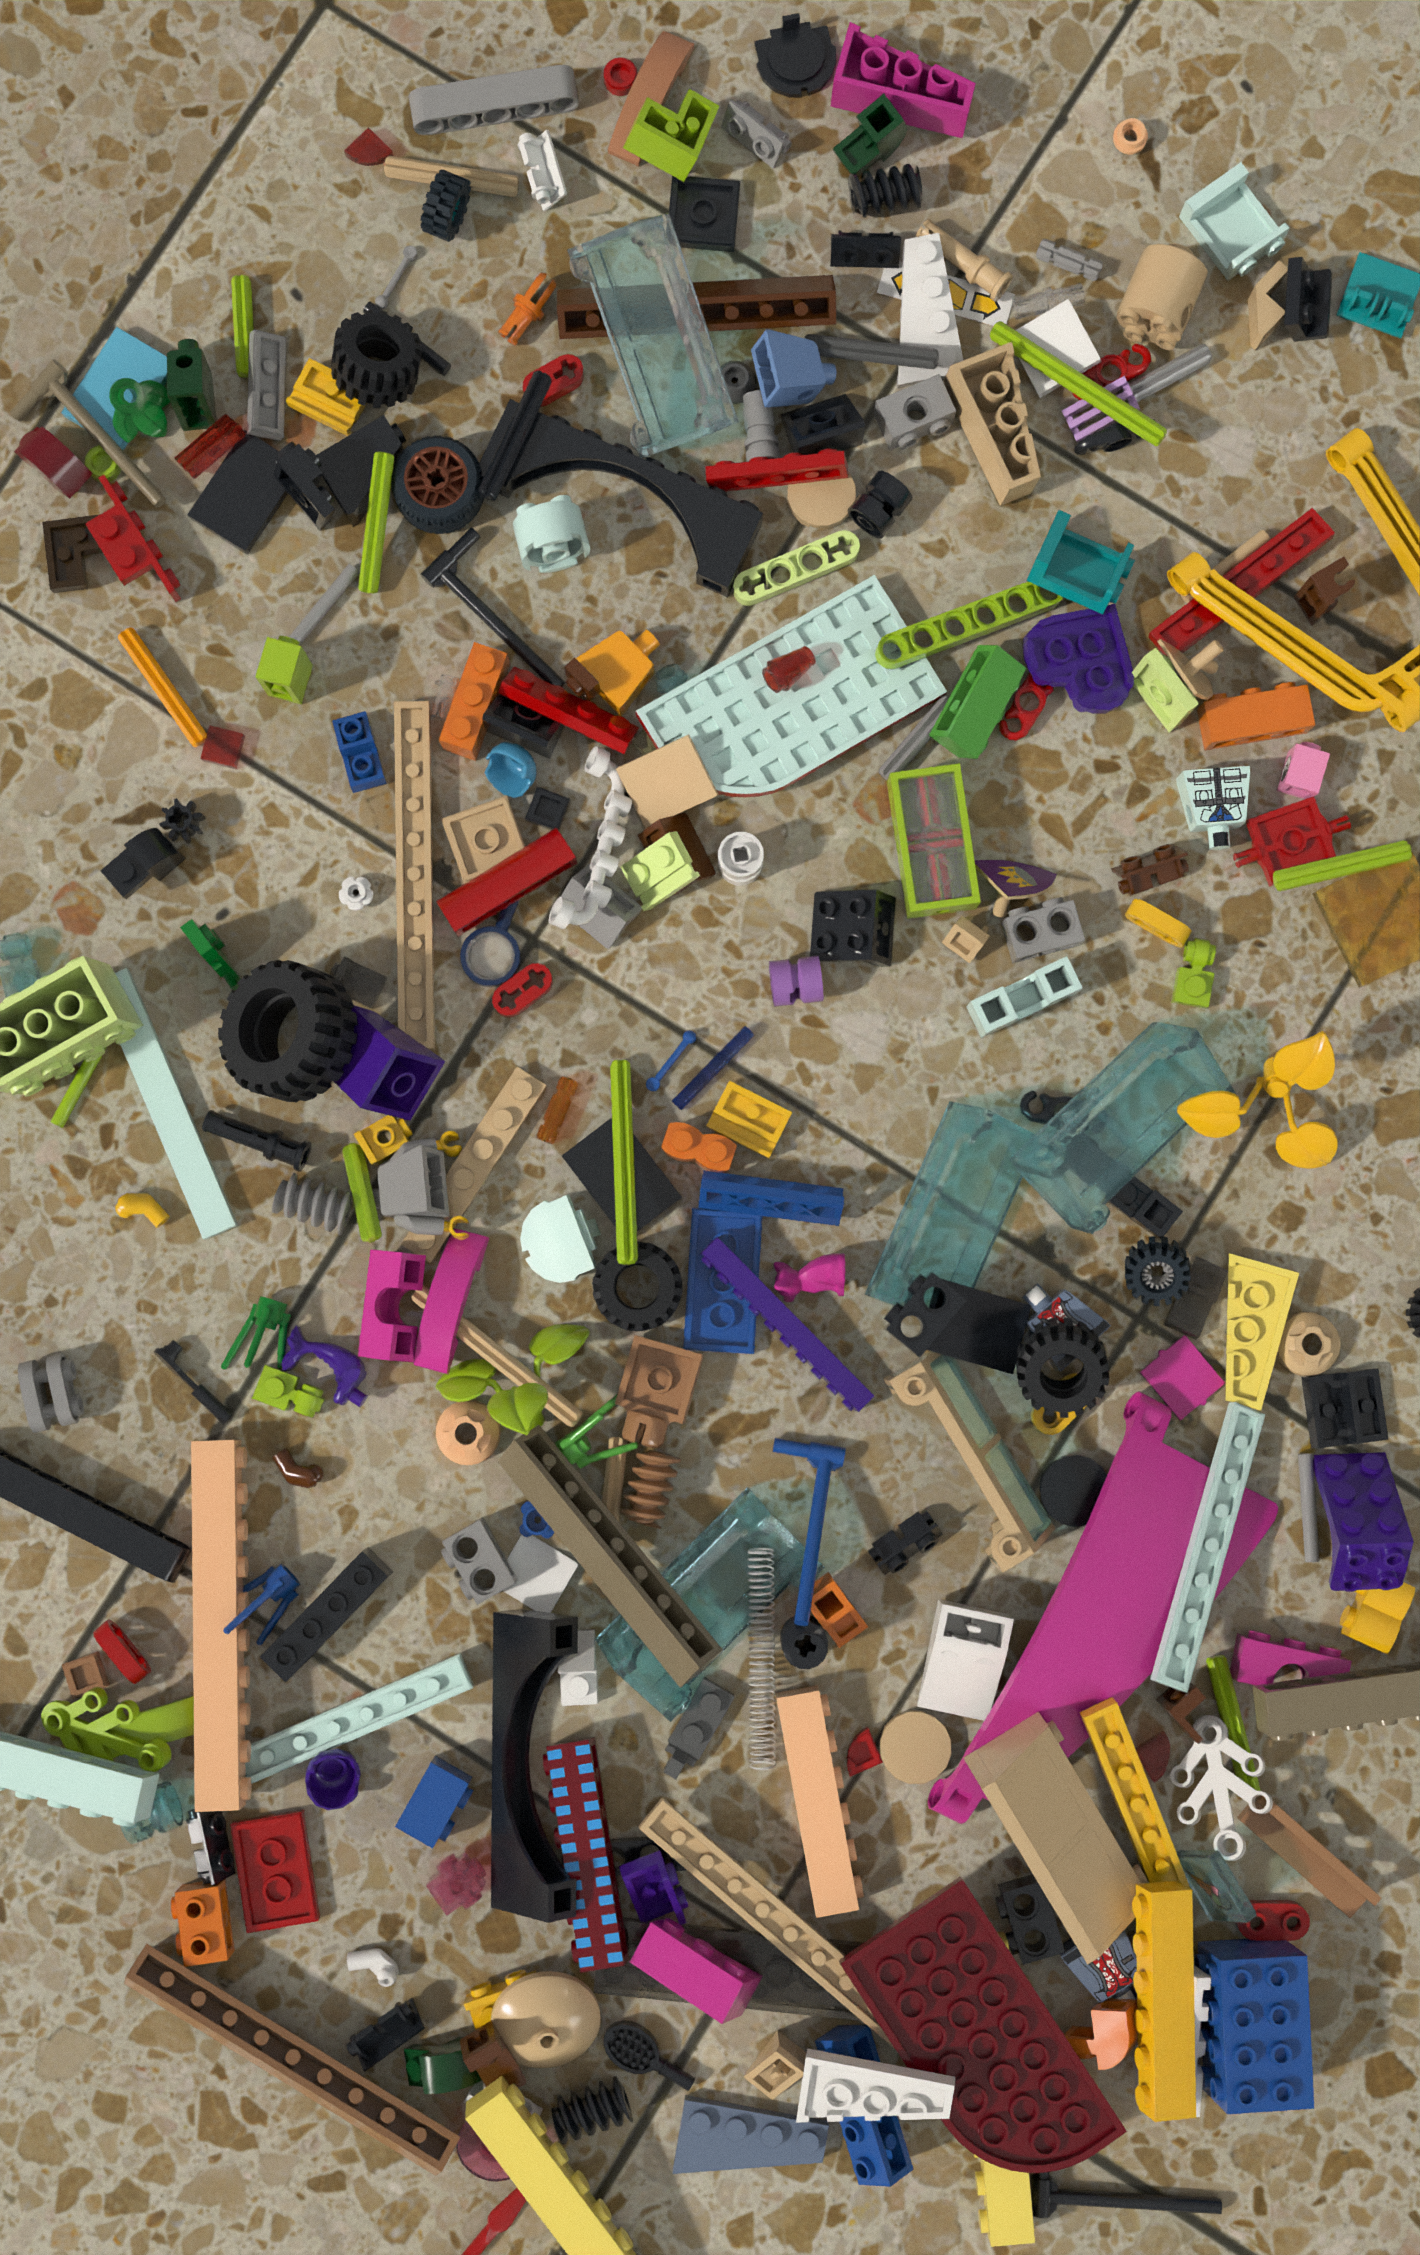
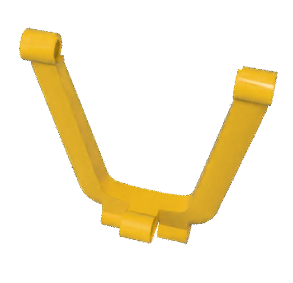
(1391, 690)

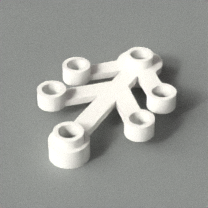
(1219, 1780)

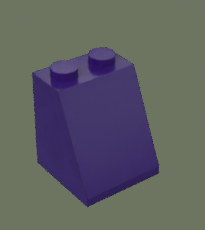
(387, 1067)

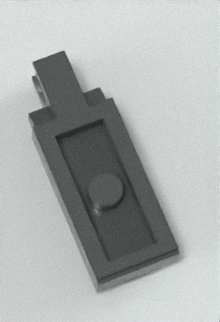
(697, 1726)

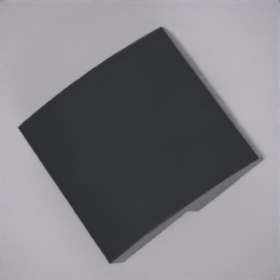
(1344, 1408)

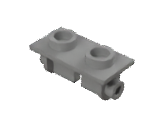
(746, 126)

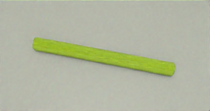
(1079, 384)
(623, 1162)

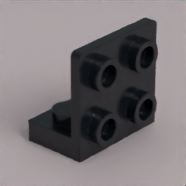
(853, 926)

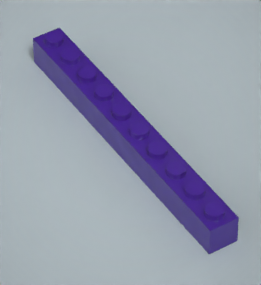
(786, 1324)

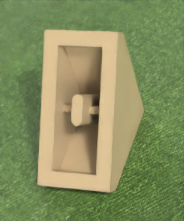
(777, 2066)

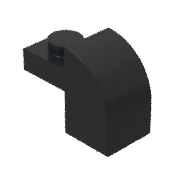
(145, 857)

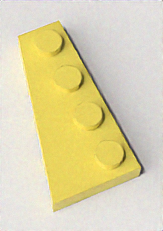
(1256, 1317)

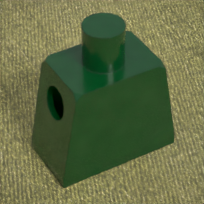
(187, 377)

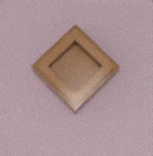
(85, 1674)

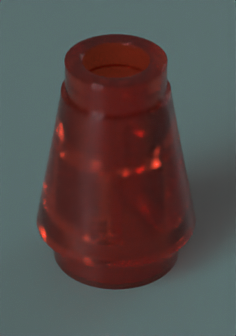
(788, 669)

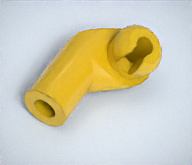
(141, 1204)

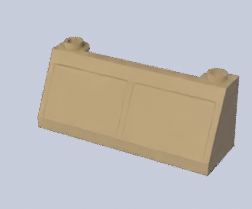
(1059, 1832)

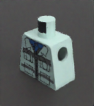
(1215, 801)

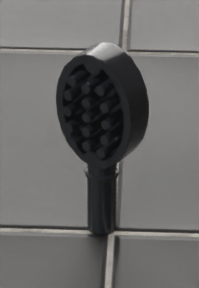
(638, 2052)

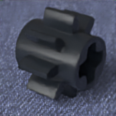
(173, 816)

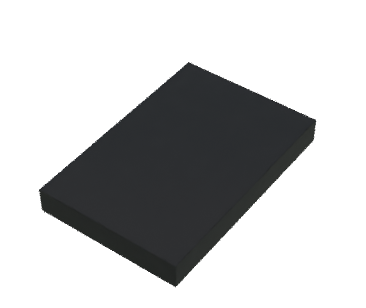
(241, 494)
(594, 1166)
(983, 1329)

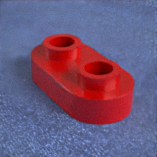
(1273, 1921)

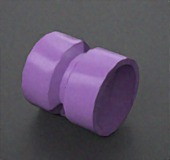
(796, 981)

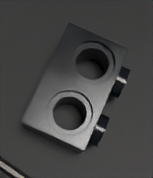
(931, 1320)
(1035, 1916)

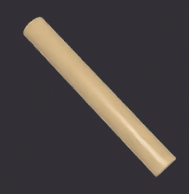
(1238, 556)

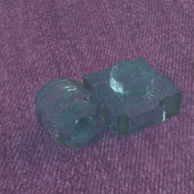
(19, 973)

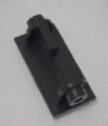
(870, 251)
(897, 1552)
(215, 1860)
(387, 2035)

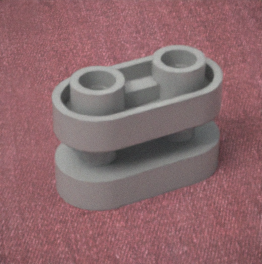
(60, 1375)

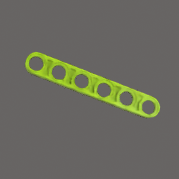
(969, 619)

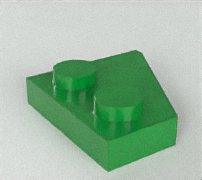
(209, 947)

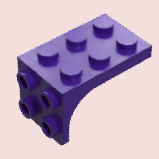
(1364, 1520)

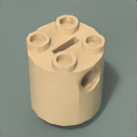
(1161, 295)

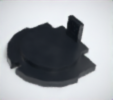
(796, 58)

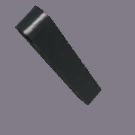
(91, 1519)

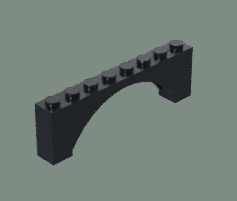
(715, 524)
(523, 1865)

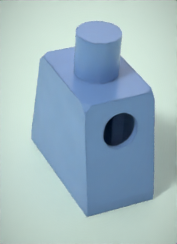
(789, 369)

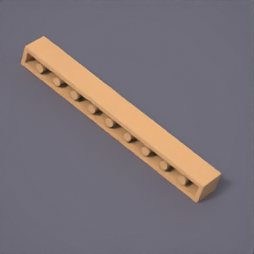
(217, 1600)

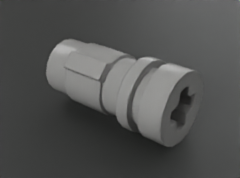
(759, 428)

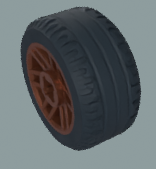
(437, 484)

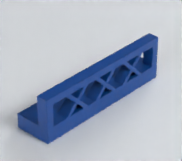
(771, 1198)

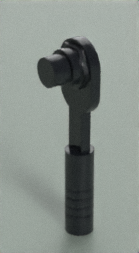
(168, 1355)

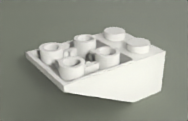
(964, 1659)

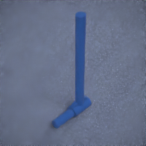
(825, 1459)

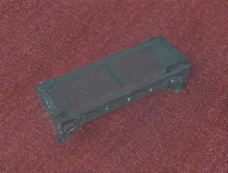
(1118, 1123)
(952, 1204)
(714, 1585)

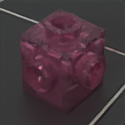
(451, 1893)

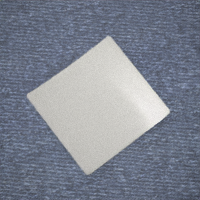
(540, 1573)

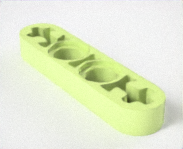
(798, 572)

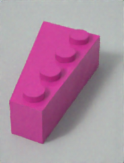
(920, 93)

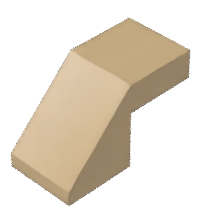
(1263, 311)

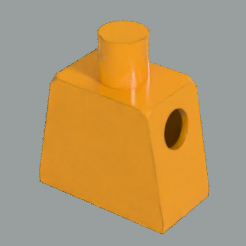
(621, 667)

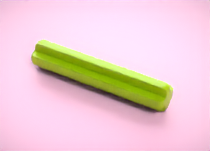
(242, 321)
(362, 1193)

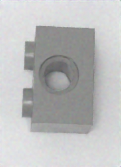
(927, 397)

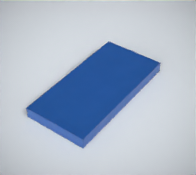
(713, 1313)

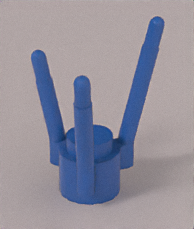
(279, 1584)

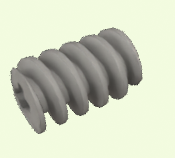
(312, 1203)

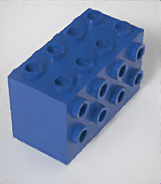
(1256, 2026)

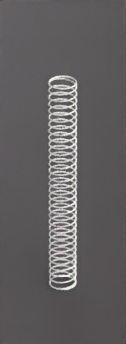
(761, 1662)

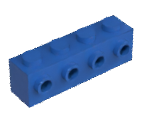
(874, 2146)

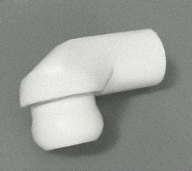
(377, 1961)

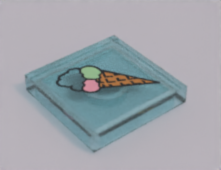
(1215, 1886)

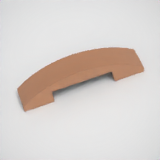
(655, 81)

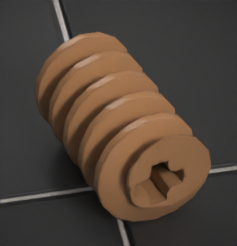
(650, 1488)

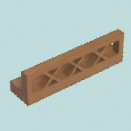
(1308, 1857)

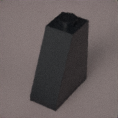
(350, 462)

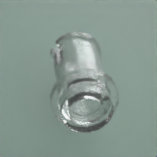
(444, 696)

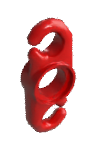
(1122, 362)
(1026, 717)

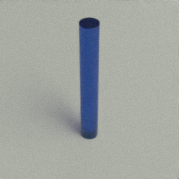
(713, 1068)

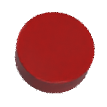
(619, 76)

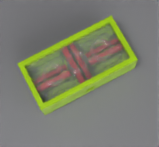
(933, 841)

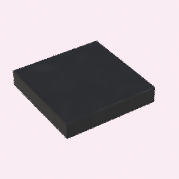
(705, 212)

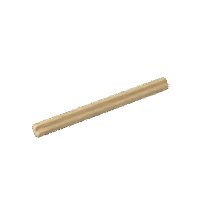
(508, 1364)

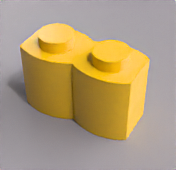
(1377, 1616)

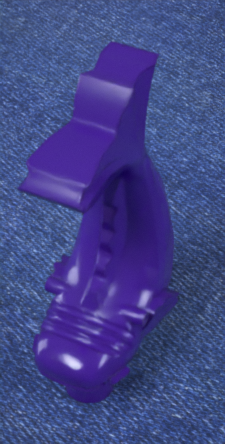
(346, 1365)

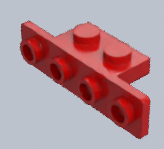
(124, 545)

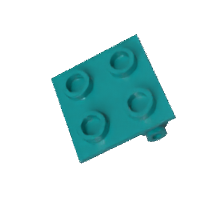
(1380, 295)

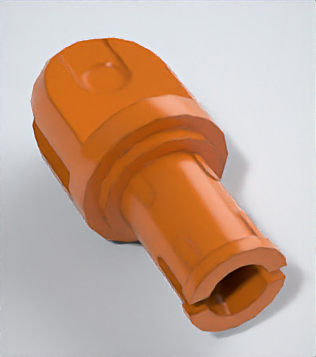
(526, 310)

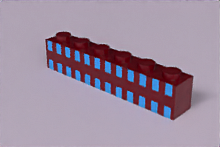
(587, 1853)

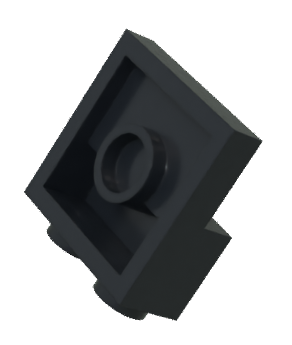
(299, 475)

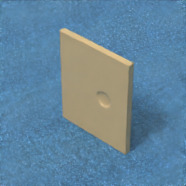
(667, 781)

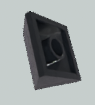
(824, 426)
(522, 726)

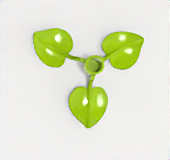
(522, 1405)

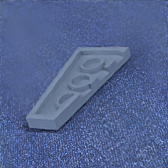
(741, 2137)

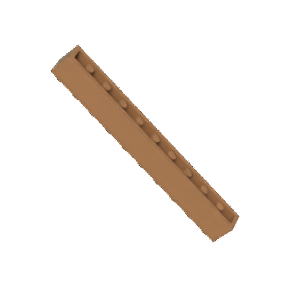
(291, 2060)

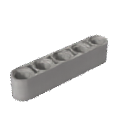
(493, 100)

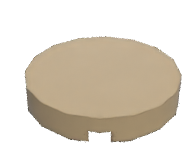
(821, 502)
(915, 1747)

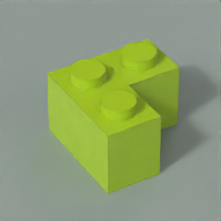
(671, 138)

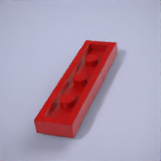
(765, 472)
(568, 709)

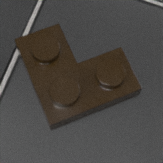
(65, 550)

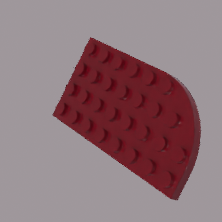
(969, 2012)

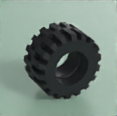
(381, 338)
(638, 1318)
(1068, 1394)

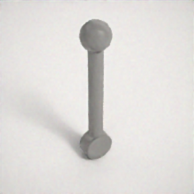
(410, 255)

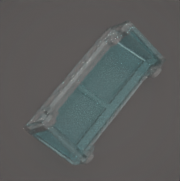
(656, 333)

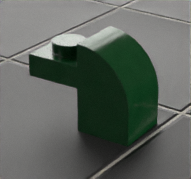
(877, 137)
(438, 2068)

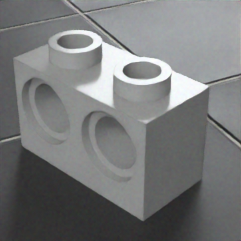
(1045, 938)
(488, 1557)

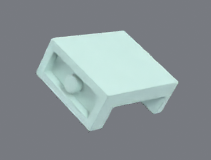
(1232, 224)

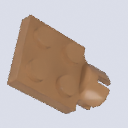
(656, 1389)

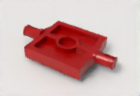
(1290, 837)

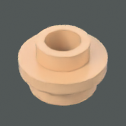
(1134, 128)

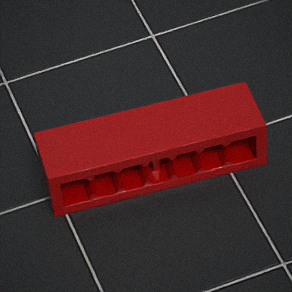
(507, 882)

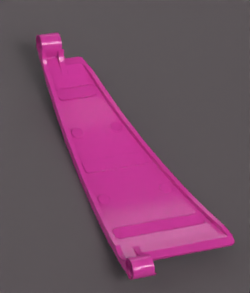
(1113, 1596)

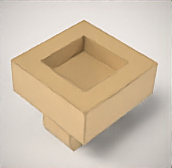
(966, 938)

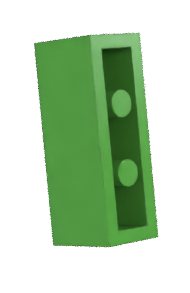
(978, 701)

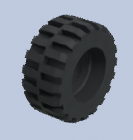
(254, 1022)

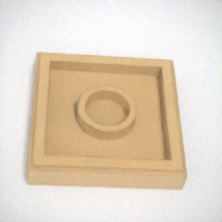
(483, 836)

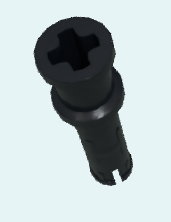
(273, 1144)

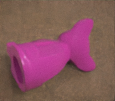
(818, 1275)

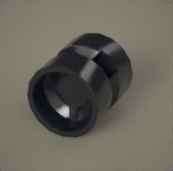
(884, 499)

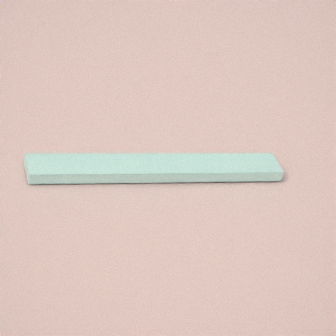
(175, 1122)
(1207, 1547)
(358, 1717)

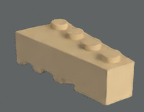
(995, 420)

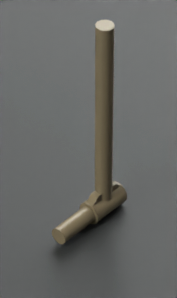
(52, 383)

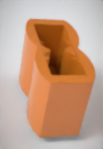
(688, 1144)

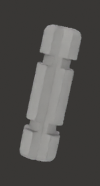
(1069, 259)

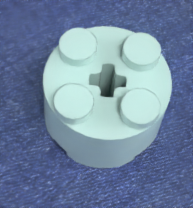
(550, 534)

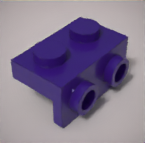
(652, 1887)

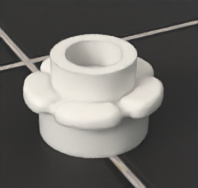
(365, 893)

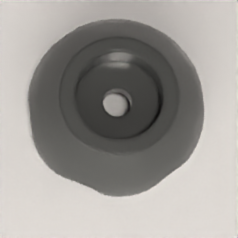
(745, 377)

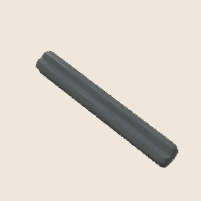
(875, 351)

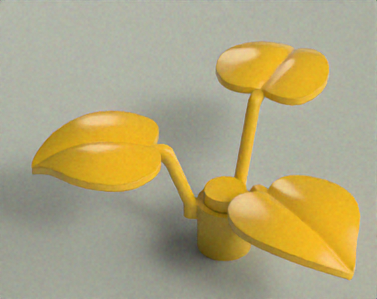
(1302, 1062)

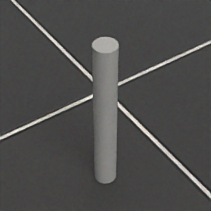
(324, 603)
(1308, 1507)

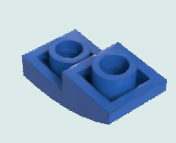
(359, 752)

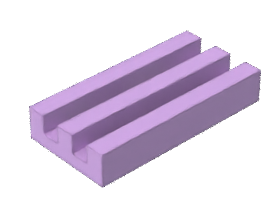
(1081, 405)

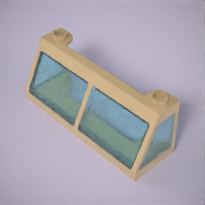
(1021, 1518)

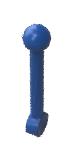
(653, 1083)

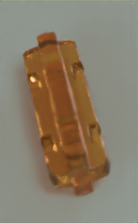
(557, 1110)

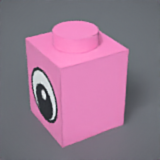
(1303, 770)

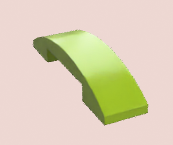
(162, 1722)

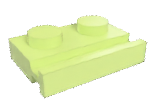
(660, 870)

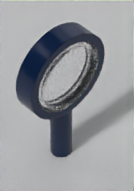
(491, 953)

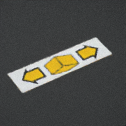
(967, 299)

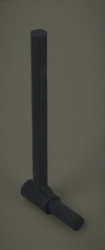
(443, 572)
(1046, 2197)

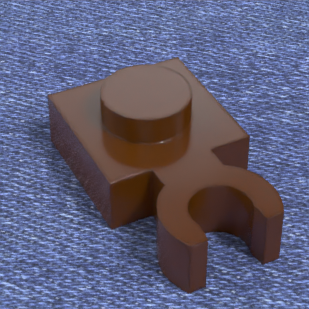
(581, 680)

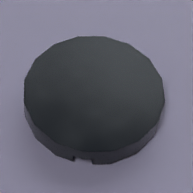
(1071, 1489)

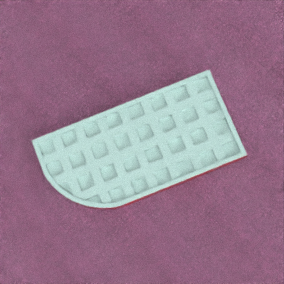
(768, 739)

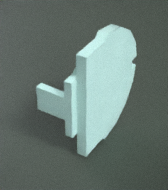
(559, 1240)

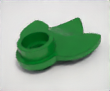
(142, 412)

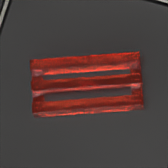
(210, 446)

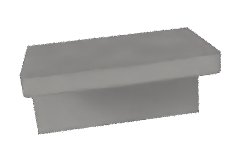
(608, 921)

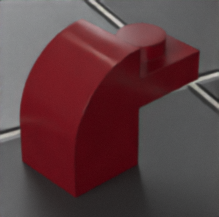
(53, 461)

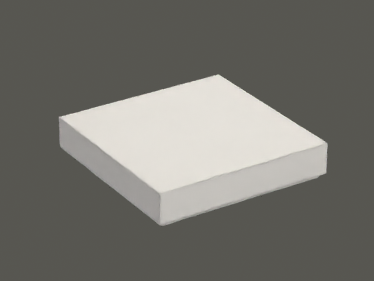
(1064, 337)

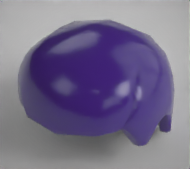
(332, 1779)

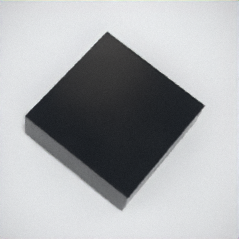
(547, 809)

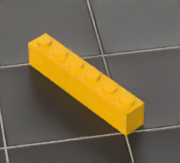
(1164, 2001)

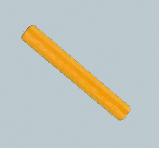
(162, 686)

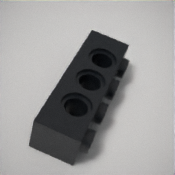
(326, 1614)

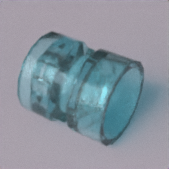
(164, 1817)

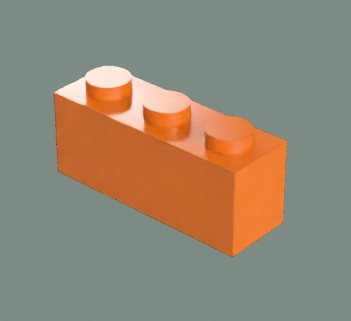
(476, 691)
(1255, 716)

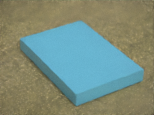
(119, 358)

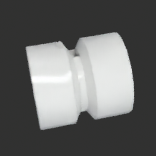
(740, 858)

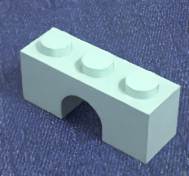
(1024, 997)

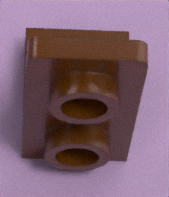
(490, 2056)

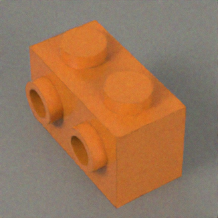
(203, 1923)

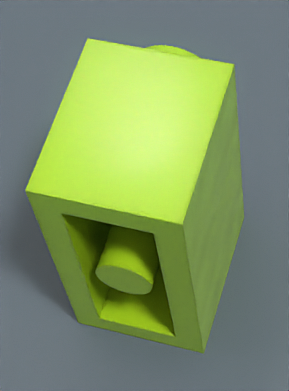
(284, 669)

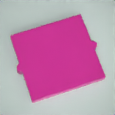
(1182, 1377)

